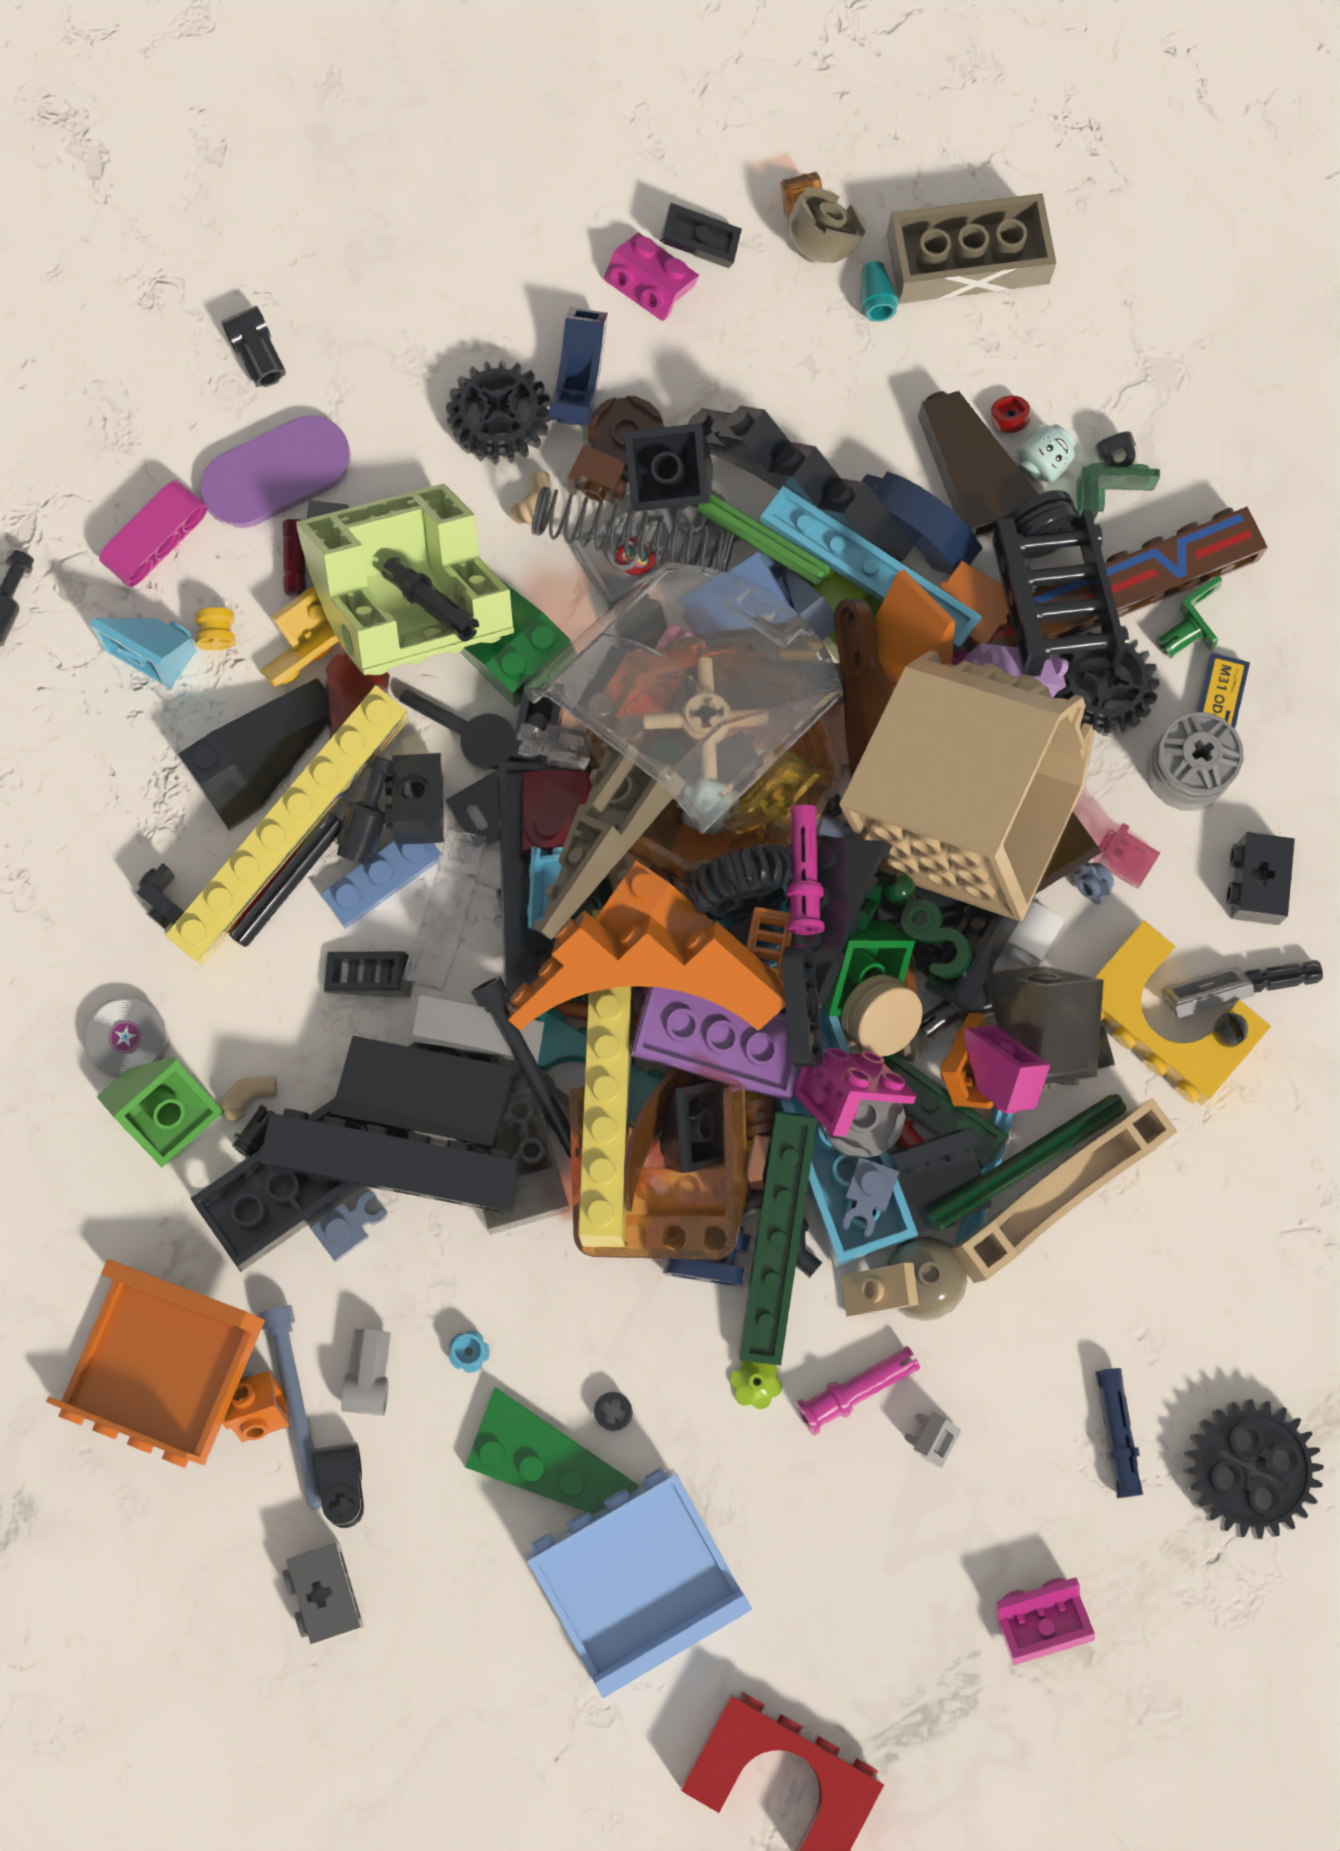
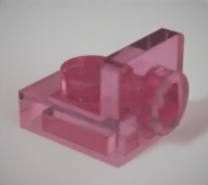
(1127, 856)

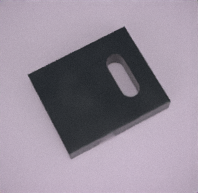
(485, 797)

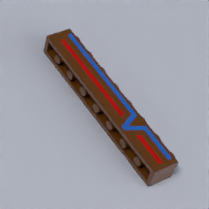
(1155, 572)

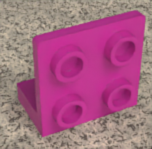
(844, 1079)

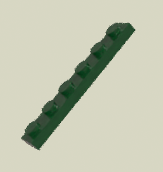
(777, 1237)

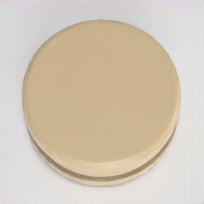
(882, 1015)

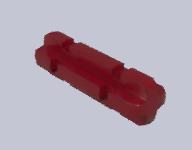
(292, 559)

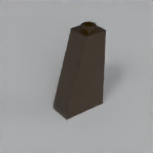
(972, 463)

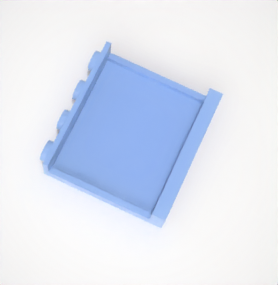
(637, 1581)

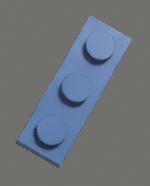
(378, 880)

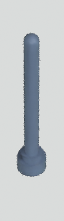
(278, 1326)

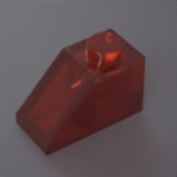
(347, 689)

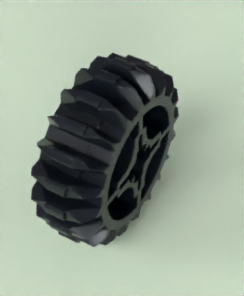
(514, 388)
(1119, 687)
(741, 881)

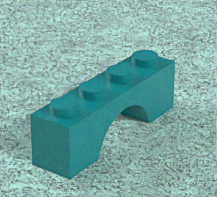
(564, 1045)

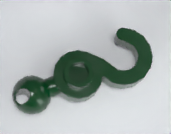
(925, 924)

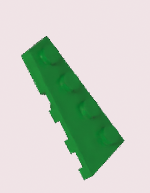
(540, 1459)

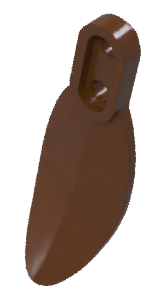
(866, 682)
(648, 1127)

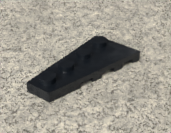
(847, 875)

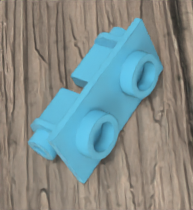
(542, 872)

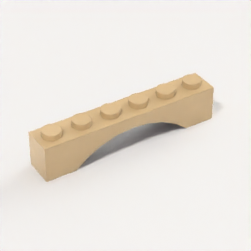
(1062, 1189)

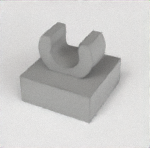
(936, 1438)

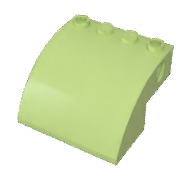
(367, 612)

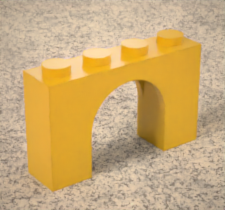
(1194, 1067)

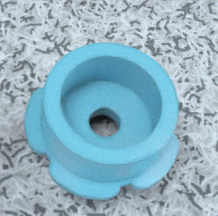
(471, 1340)

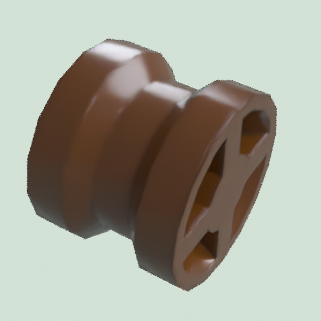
(759, 1117)

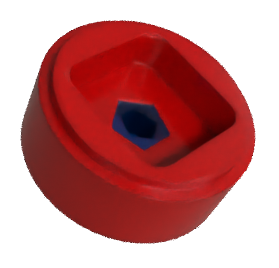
(1010, 414)

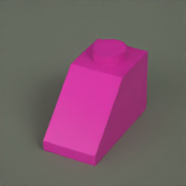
(1005, 1069)

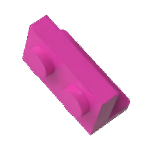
(649, 275)
(1043, 1620)

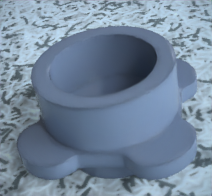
(1094, 881)

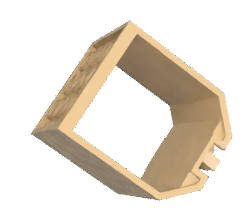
(971, 781)

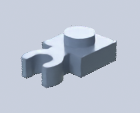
(870, 1190)
(343, 1230)

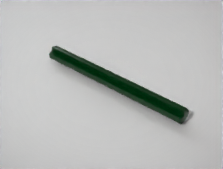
(1025, 1161)

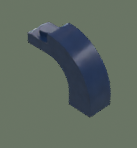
(579, 367)
(927, 522)

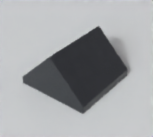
(668, 467)

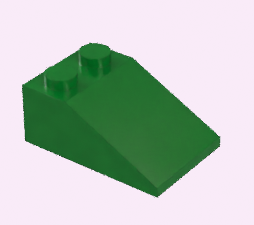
(518, 654)

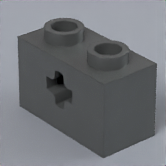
(342, 1610)

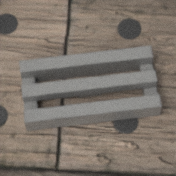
(1207, 992)

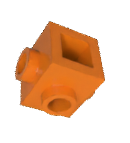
(257, 1407)

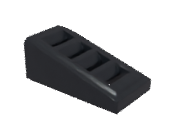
(368, 987)

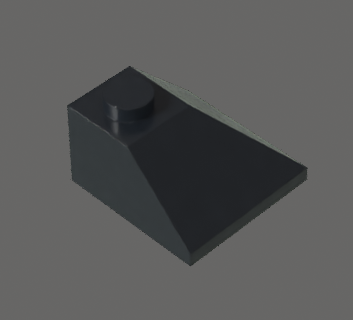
(694, 1128)

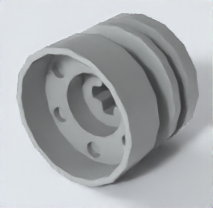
(1191, 782)

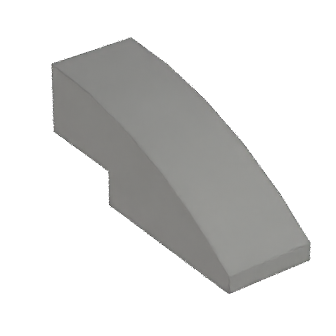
(468, 1029)

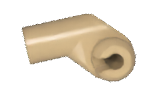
(242, 1093)

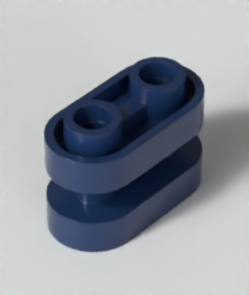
(719, 1273)

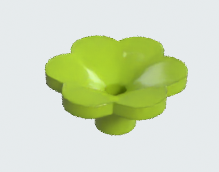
(747, 1392)

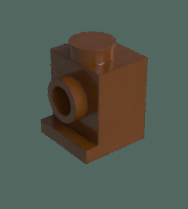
(598, 476)

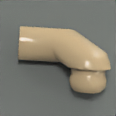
(524, 511)

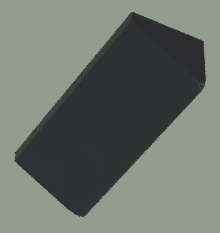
(987, 936)

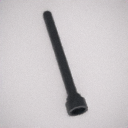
(493, 998)

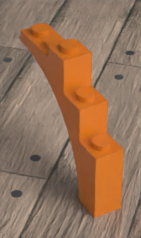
(649, 956)

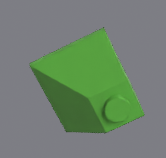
(160, 1107)

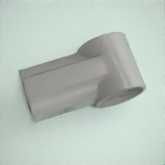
(366, 1383)

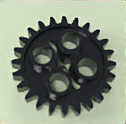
(1237, 1503)

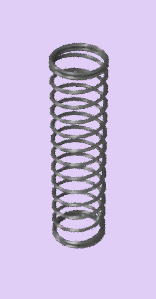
(543, 516)

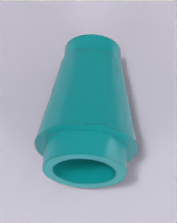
(877, 293)

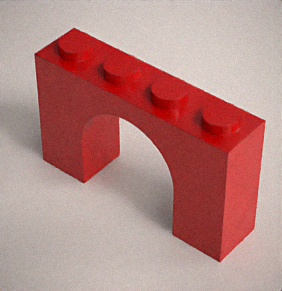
(745, 1732)

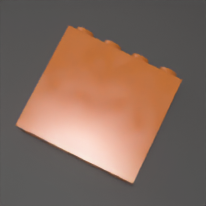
(160, 1366)

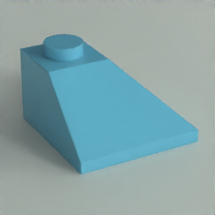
(147, 645)

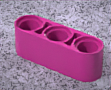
(153, 533)

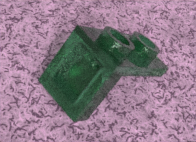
(1101, 476)

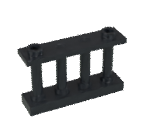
(1028, 614)

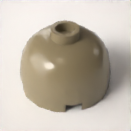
(824, 228)
(938, 1277)

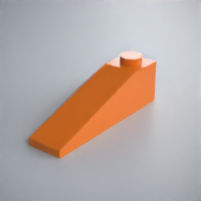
(646, 895)

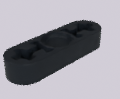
(802, 1006)

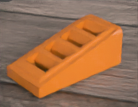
(772, 918)

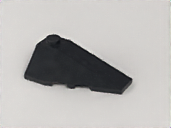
(252, 754)

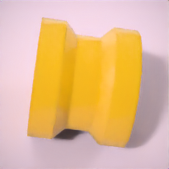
(215, 628)

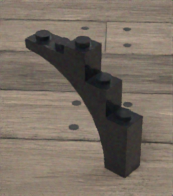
(761, 448)

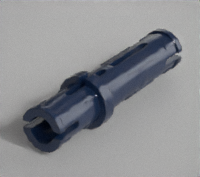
(1118, 1428)

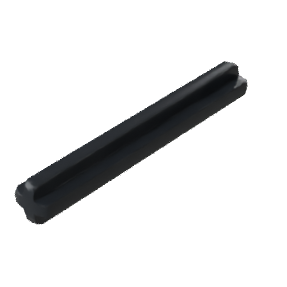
(286, 880)

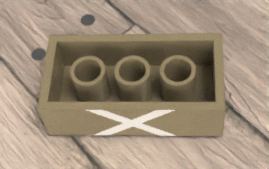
(971, 248)

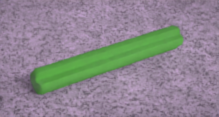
(765, 540)

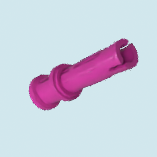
(801, 891)
(839, 1399)

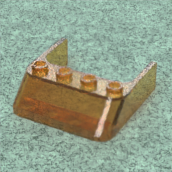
(676, 1211)

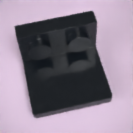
(935, 1171)

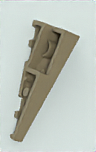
(603, 830)

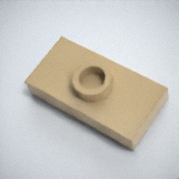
(879, 1289)

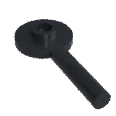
(483, 739)

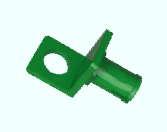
(1193, 625)

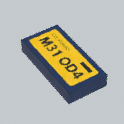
(1223, 687)

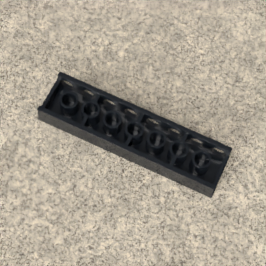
(263, 1206)

